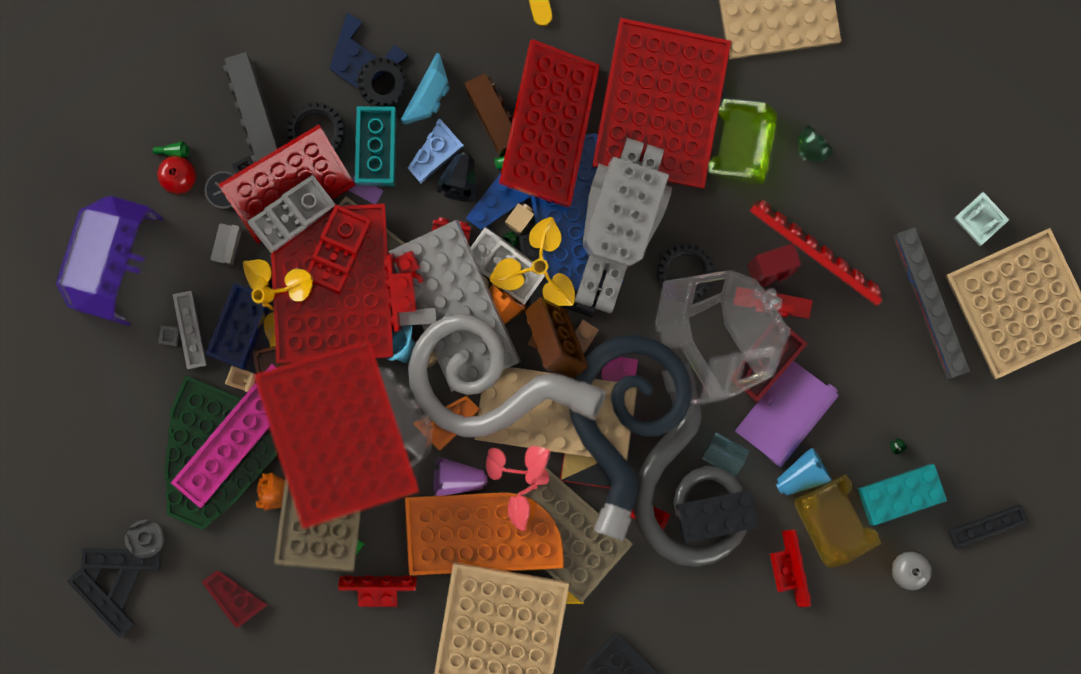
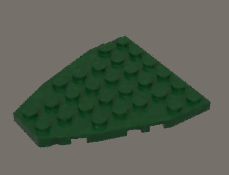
(193, 419)

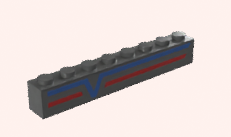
(931, 303)

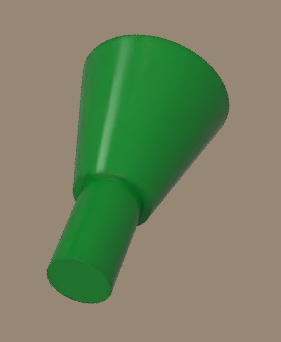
(176, 149)

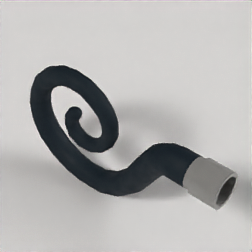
(615, 515)

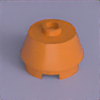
(270, 491)

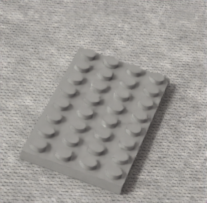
(456, 287)

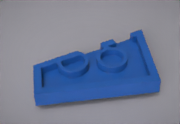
(494, 204)

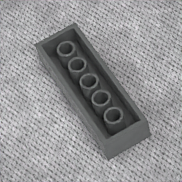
(251, 105)

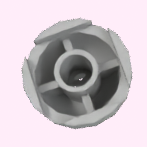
(903, 568)

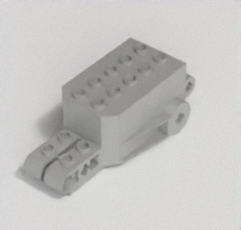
(620, 220)

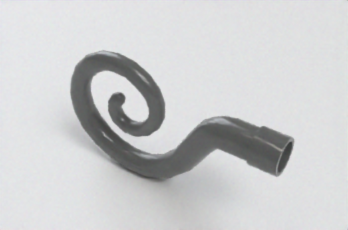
(651, 471)

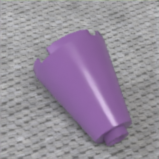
(457, 478)

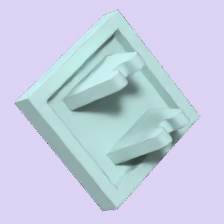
(981, 219)

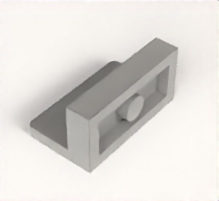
(226, 244)

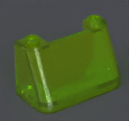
(744, 141)

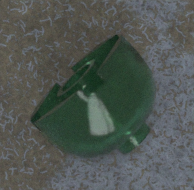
(813, 146)

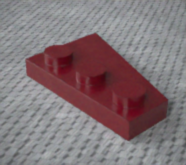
(233, 599)

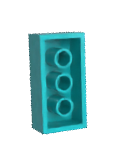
(375, 146)
(901, 494)

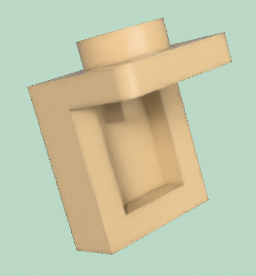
(240, 379)

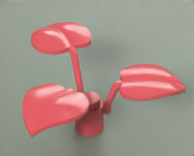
(535, 475)

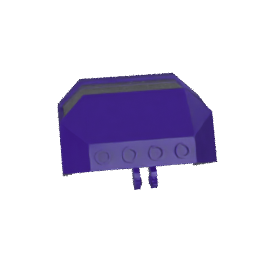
(100, 255)

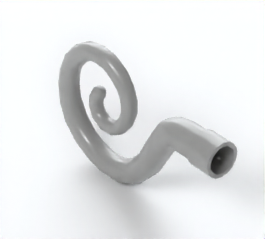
(577, 395)

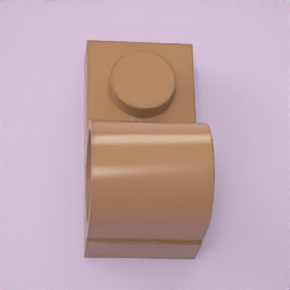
(585, 334)

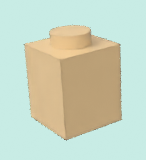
(520, 218)

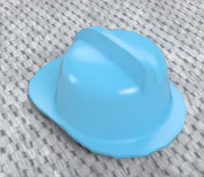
(402, 344)

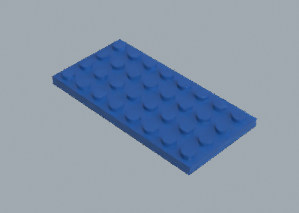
(570, 256)

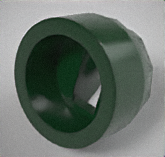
(511, 238)
(898, 446)

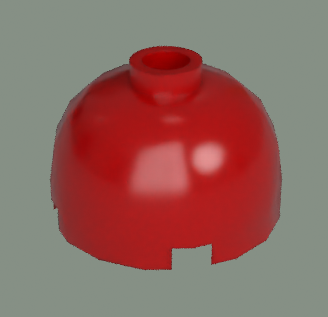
(183, 178)

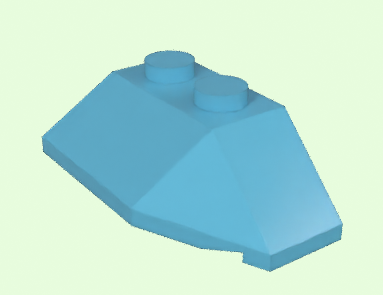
(428, 93)

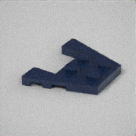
(351, 56)

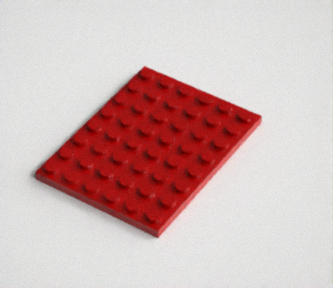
(664, 94)
(332, 319)
(335, 434)

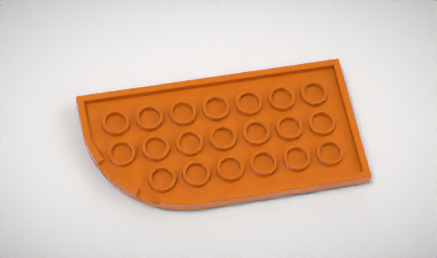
(478, 533)

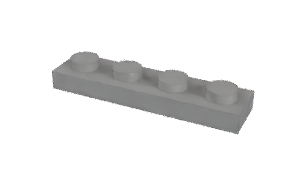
(189, 330)

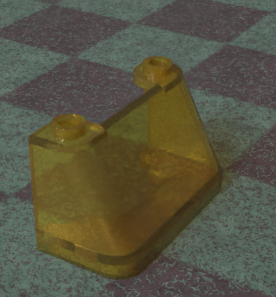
(834, 523)

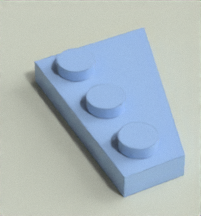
(437, 150)

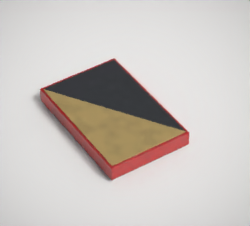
(583, 471)

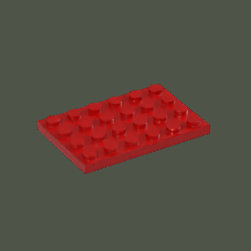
(282, 170)

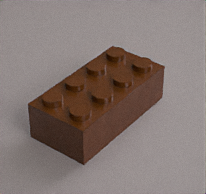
(490, 111)
(555, 338)

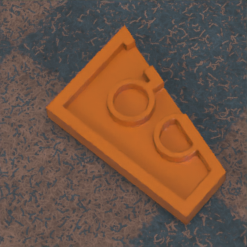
(462, 407)

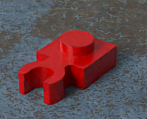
(408, 263)

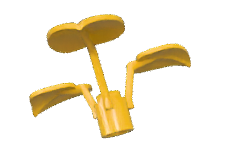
(259, 274)
(509, 275)

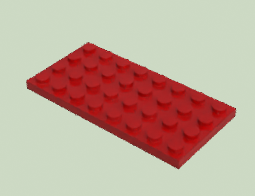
(549, 124)
(821, 254)

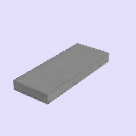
(418, 317)

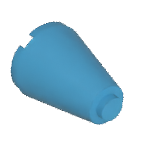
(804, 474)

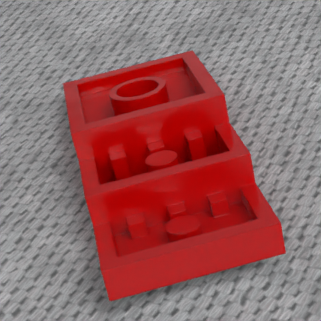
(338, 248)

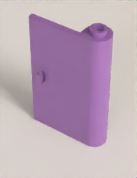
(794, 412)

